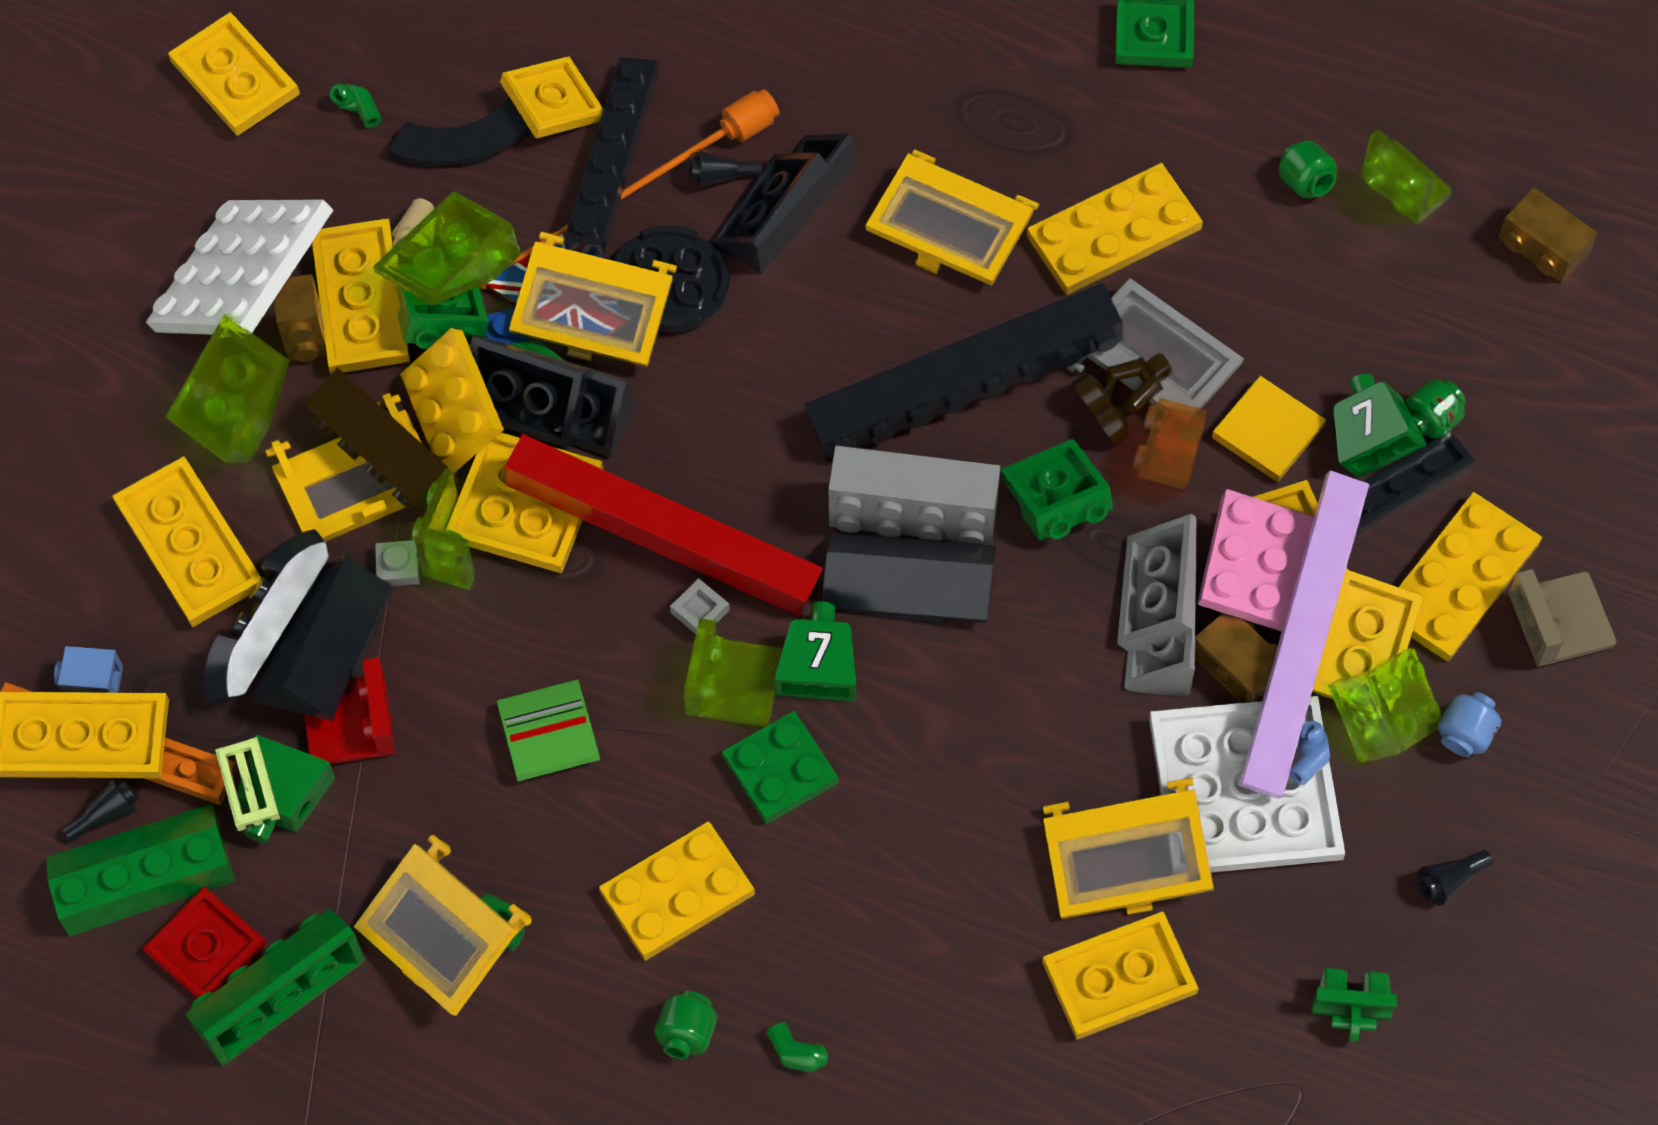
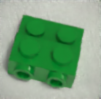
(427, 323)
(1058, 490)

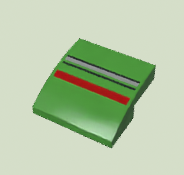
(548, 730)

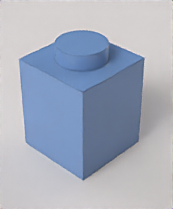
(88, 670)

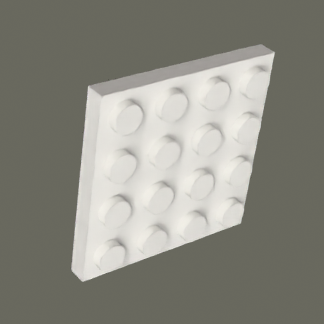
(239, 265)
(1240, 824)

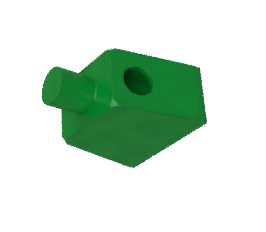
(296, 782)

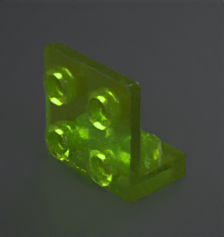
(1402, 178)
(441, 551)
(730, 678)
(1387, 707)

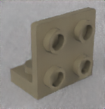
(1560, 616)

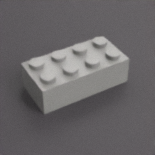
(913, 496)

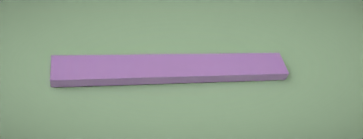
(1304, 635)

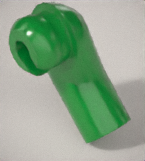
(796, 1054)

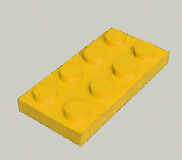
(1114, 228)
(356, 302)
(188, 541)
(1466, 573)
(82, 734)

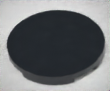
(700, 278)

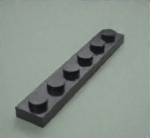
(611, 156)

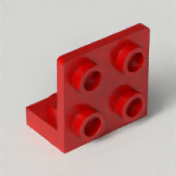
(361, 722)

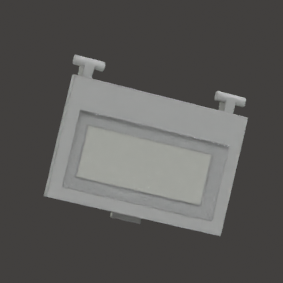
(1153, 327)

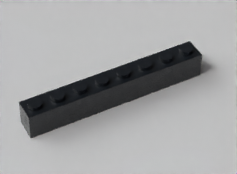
(966, 371)

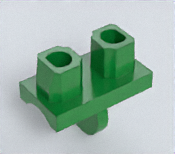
(1352, 1008)

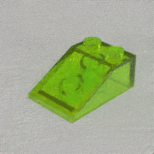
(451, 251)
(231, 393)

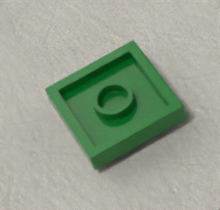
(1155, 32)
(780, 767)

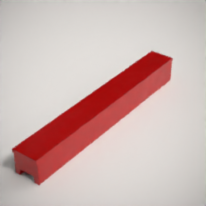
(661, 525)

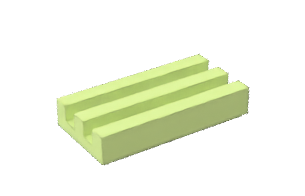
(256, 815)

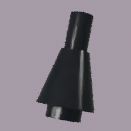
(713, 168)
(110, 804)
(1443, 880)

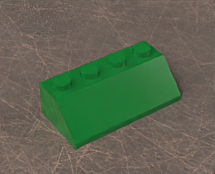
(138, 870)
(275, 985)

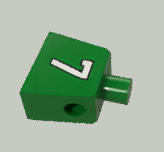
(1373, 427)
(817, 658)

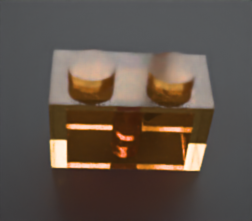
(1171, 443)

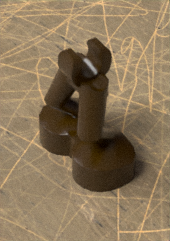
(1098, 396)

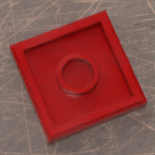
(204, 944)

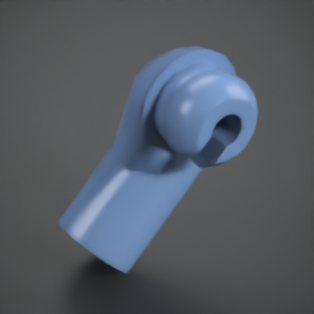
(1314, 752)

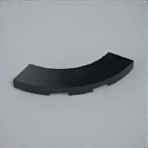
(461, 144)

